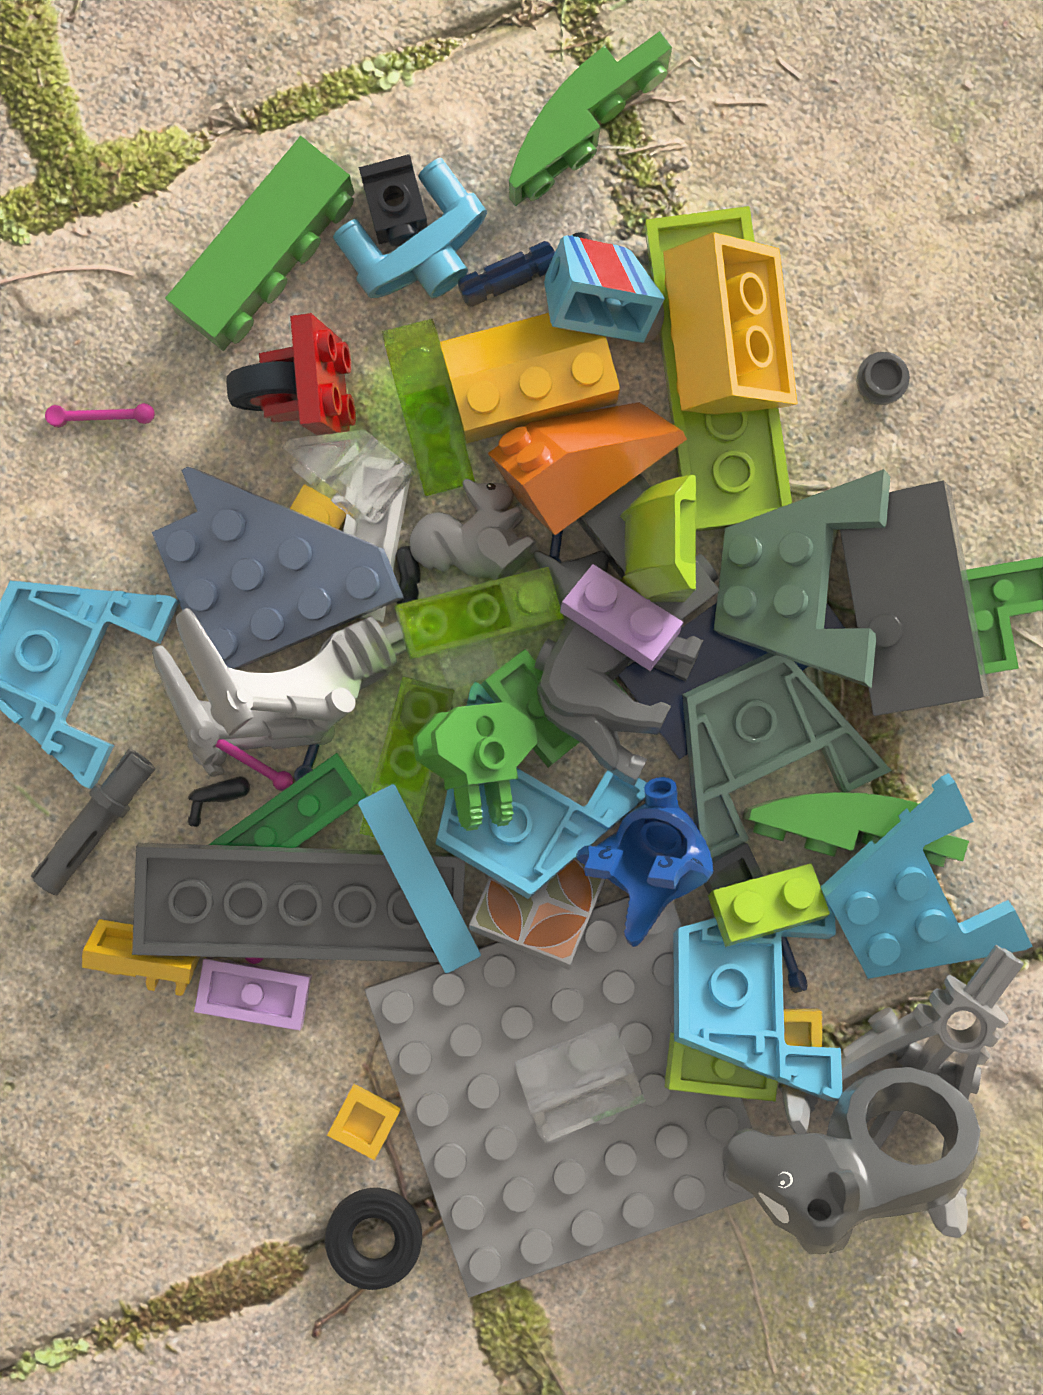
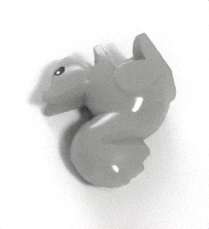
(483, 544)

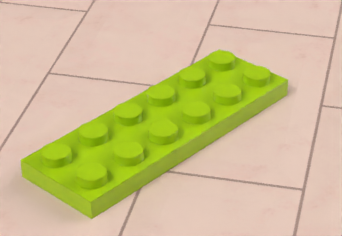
(733, 455)

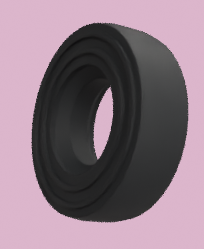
(365, 1271)

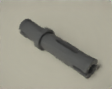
(102, 810)

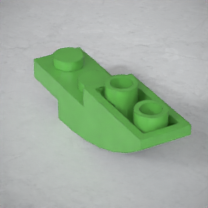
(568, 126)
(835, 819)

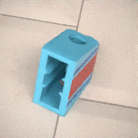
(600, 290)

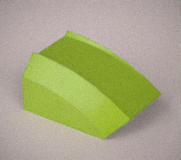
(662, 541)

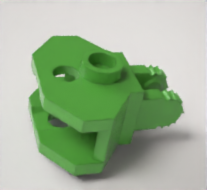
(475, 749)

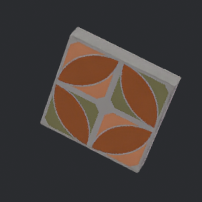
(546, 923)

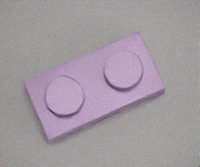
(621, 617)
(253, 993)

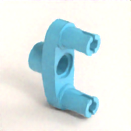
(427, 255)

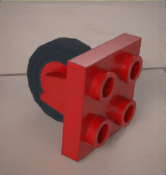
(299, 380)

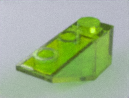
(428, 406)
(479, 614)
(397, 764)

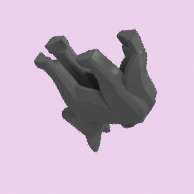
(580, 674)

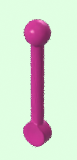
(58, 416)
(281, 779)

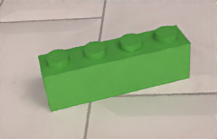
(263, 244)

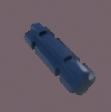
(506, 274)

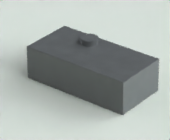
(918, 600)

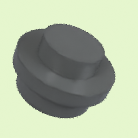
(882, 378)

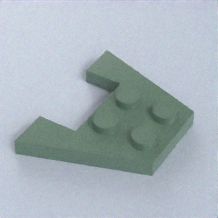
(779, 579)
(755, 725)

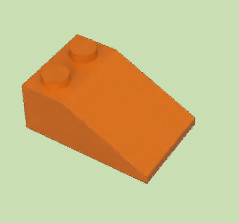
(579, 459)

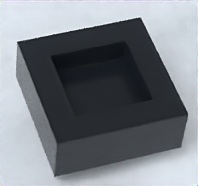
(733, 868)

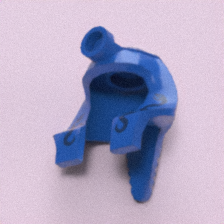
(651, 857)

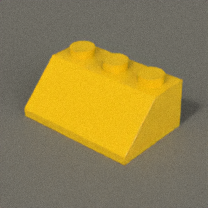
(729, 325)
(527, 375)

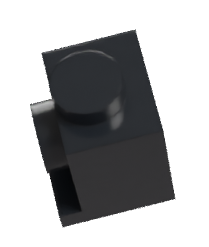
(389, 181)

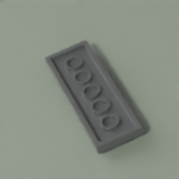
(278, 903)

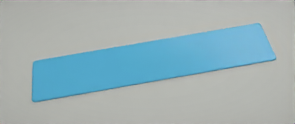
(419, 878)

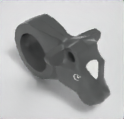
(834, 1181)

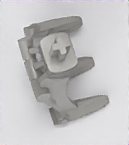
(276, 707)
(900, 1037)

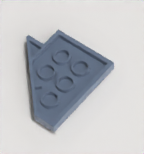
(267, 572)

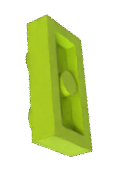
(768, 904)
(705, 1074)

